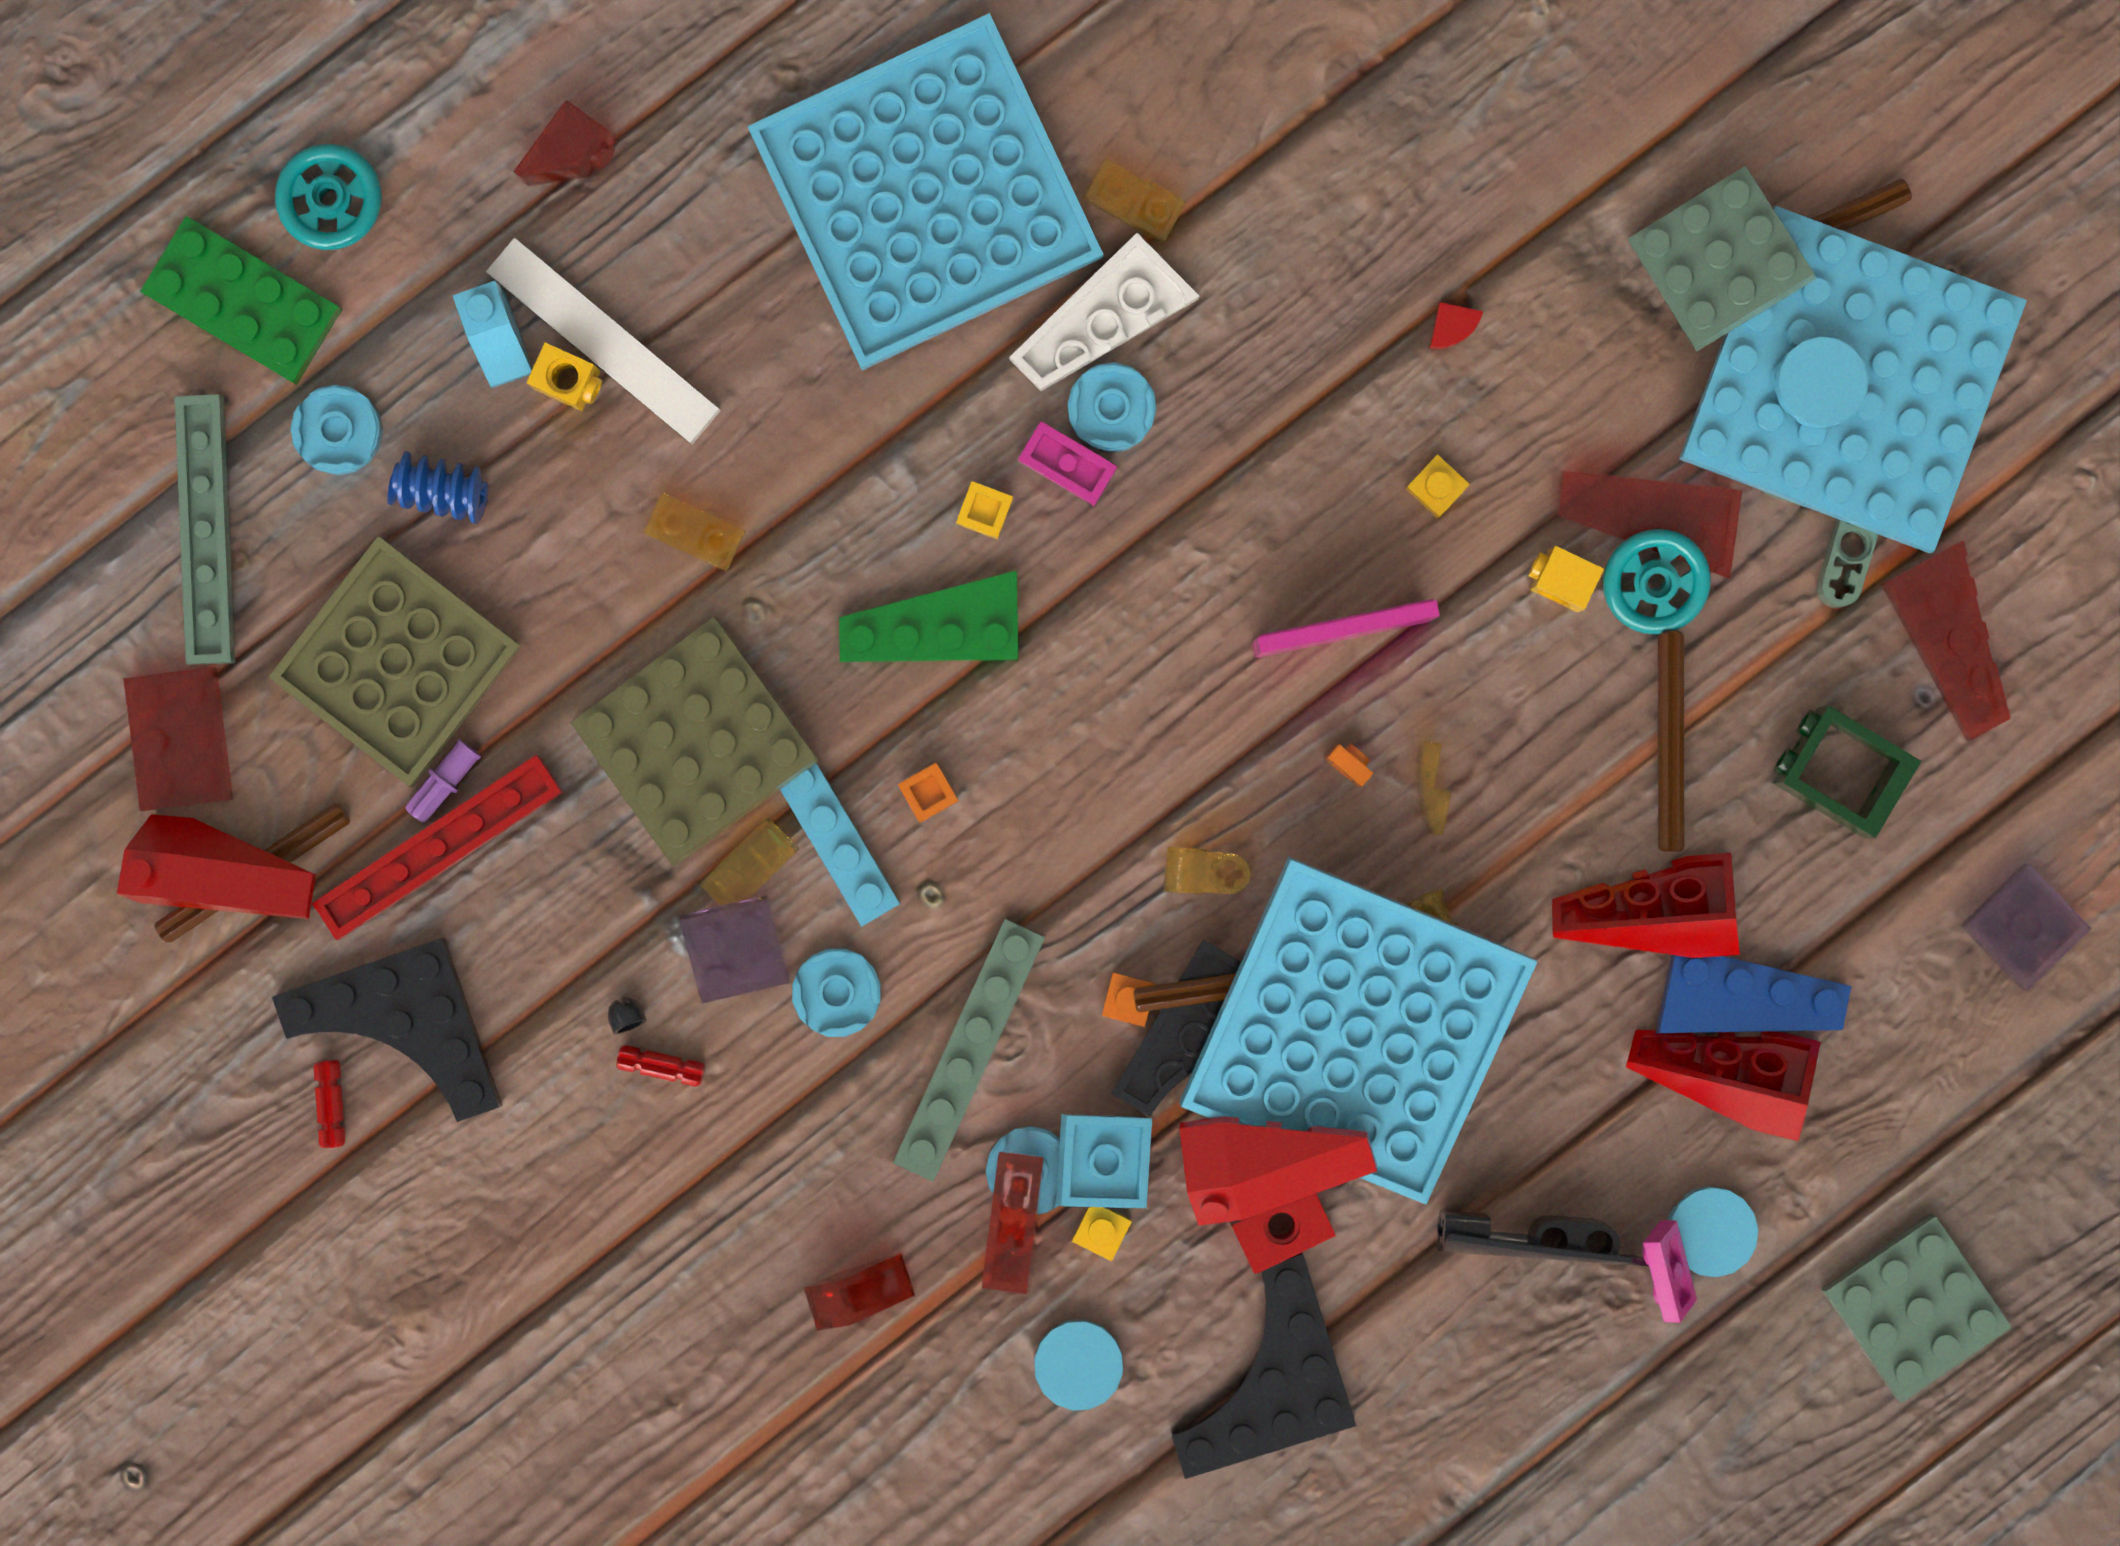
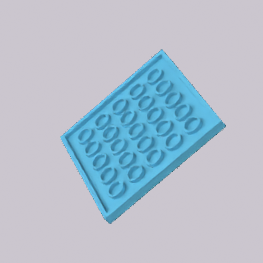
(925, 191)
(1931, 367)
(1360, 1024)

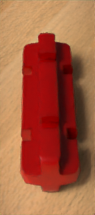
(660, 1065)
(329, 1104)

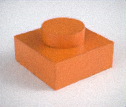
(1350, 763)
(928, 792)
(1120, 999)

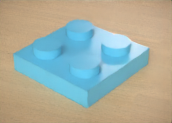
(1103, 1161)

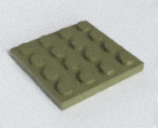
(395, 661)
(694, 741)

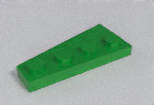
(948, 625)

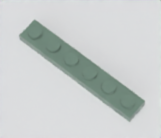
(204, 529)
(969, 1050)

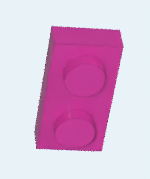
(1067, 463)
(1669, 1271)

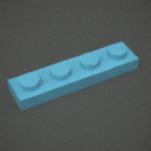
(839, 845)

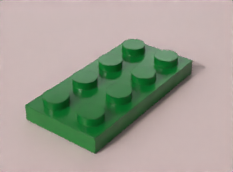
(241, 300)

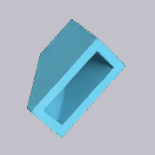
(493, 333)

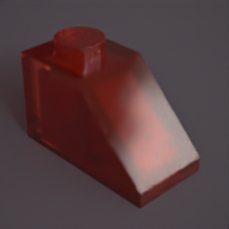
(567, 149)
(859, 1292)

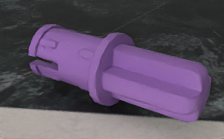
(442, 781)

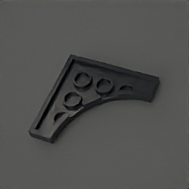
(410, 1005)
(1174, 1038)
(1288, 1391)

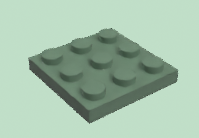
(1721, 258)
(1916, 1308)

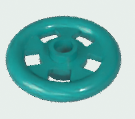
(306, 226)
(1666, 617)

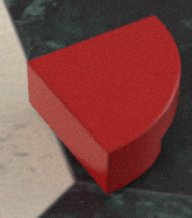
(1453, 325)

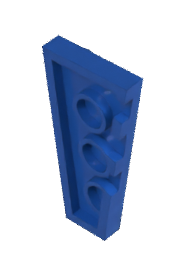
(1747, 997)

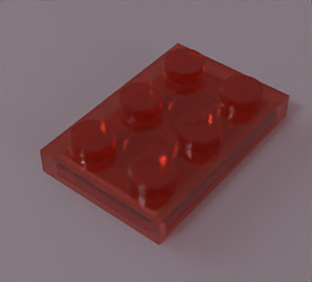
(178, 739)

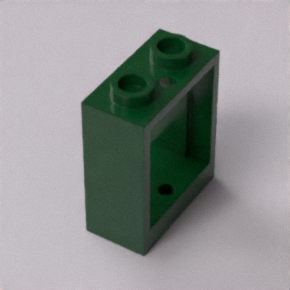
(1882, 796)

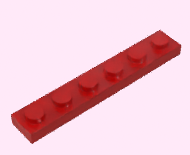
(437, 847)

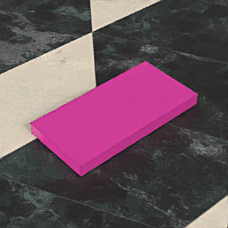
(1345, 628)

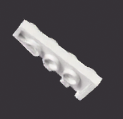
(1112, 307)

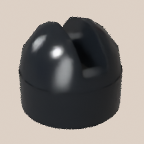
(625, 1015)

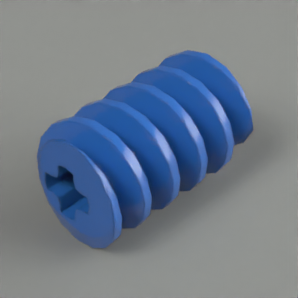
(438, 488)

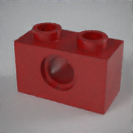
(1266, 1249)

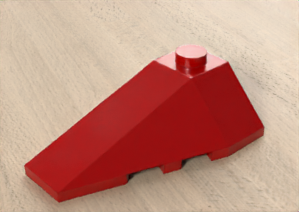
(204, 868)
(1670, 911)
(1748, 1079)
(1253, 1169)

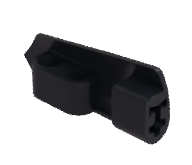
(1472, 1235)

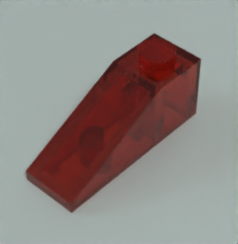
(1013, 1223)

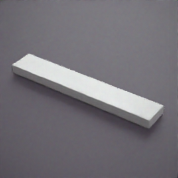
(603, 341)

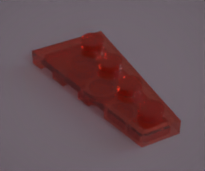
(1635, 505)
(1946, 627)

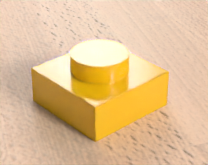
(1437, 486)
(984, 510)
(1101, 1231)

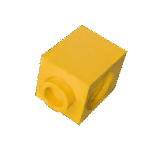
(549, 366)
(1564, 578)

